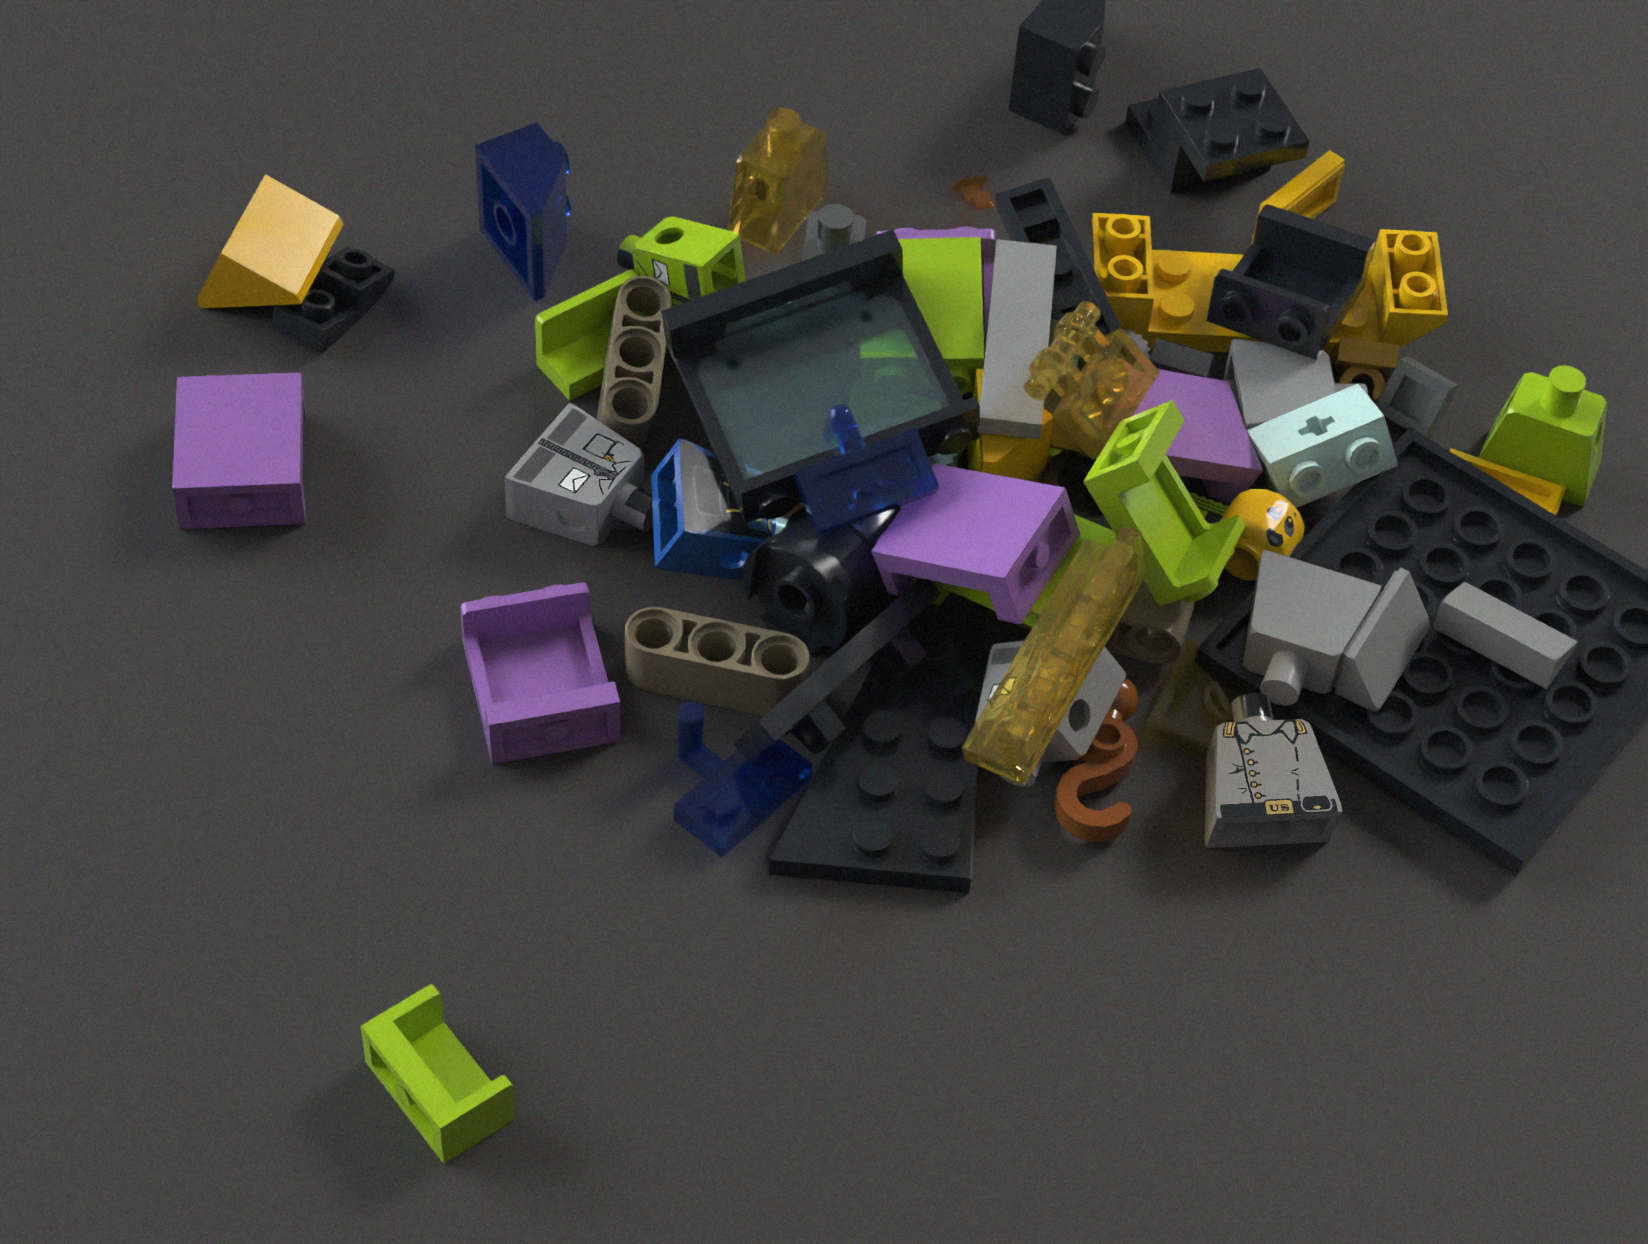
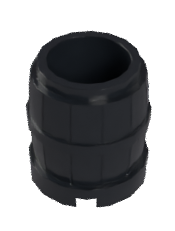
(815, 582)

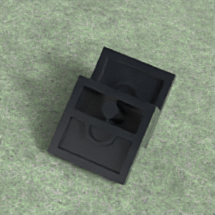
(1216, 130)

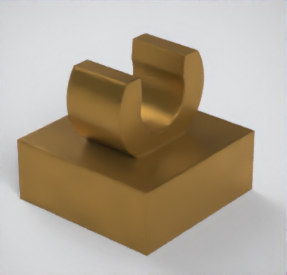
(1365, 361)

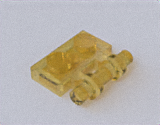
(1105, 389)

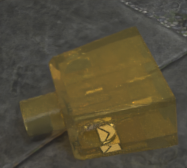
(782, 165)

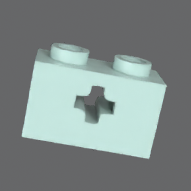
(1323, 446)

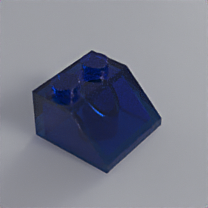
(524, 203)

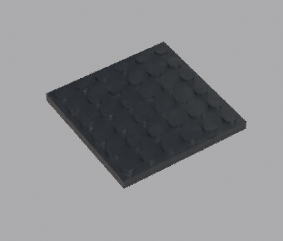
(1459, 730)

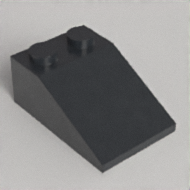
(1058, 63)

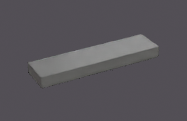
(1015, 335)

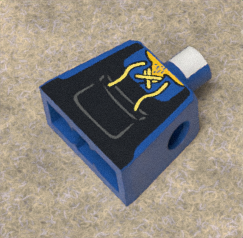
(698, 519)

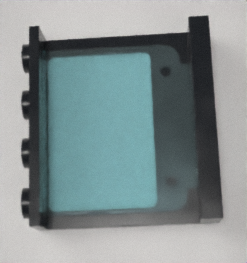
(796, 342)

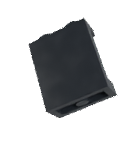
(1292, 282)

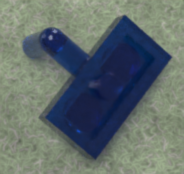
(864, 477)
(733, 793)

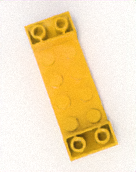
(1171, 291)

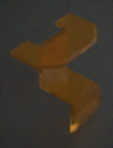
(972, 192)

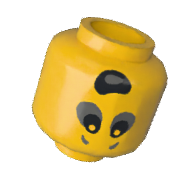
(1269, 524)

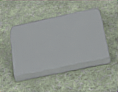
(1503, 634)
(1383, 644)

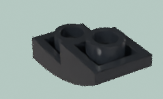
(336, 300)

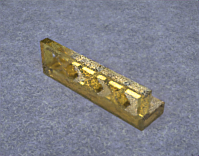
(1057, 657)

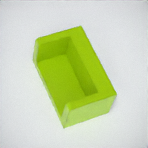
(435, 1075)

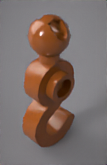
(1104, 764)

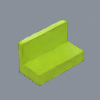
(576, 335)

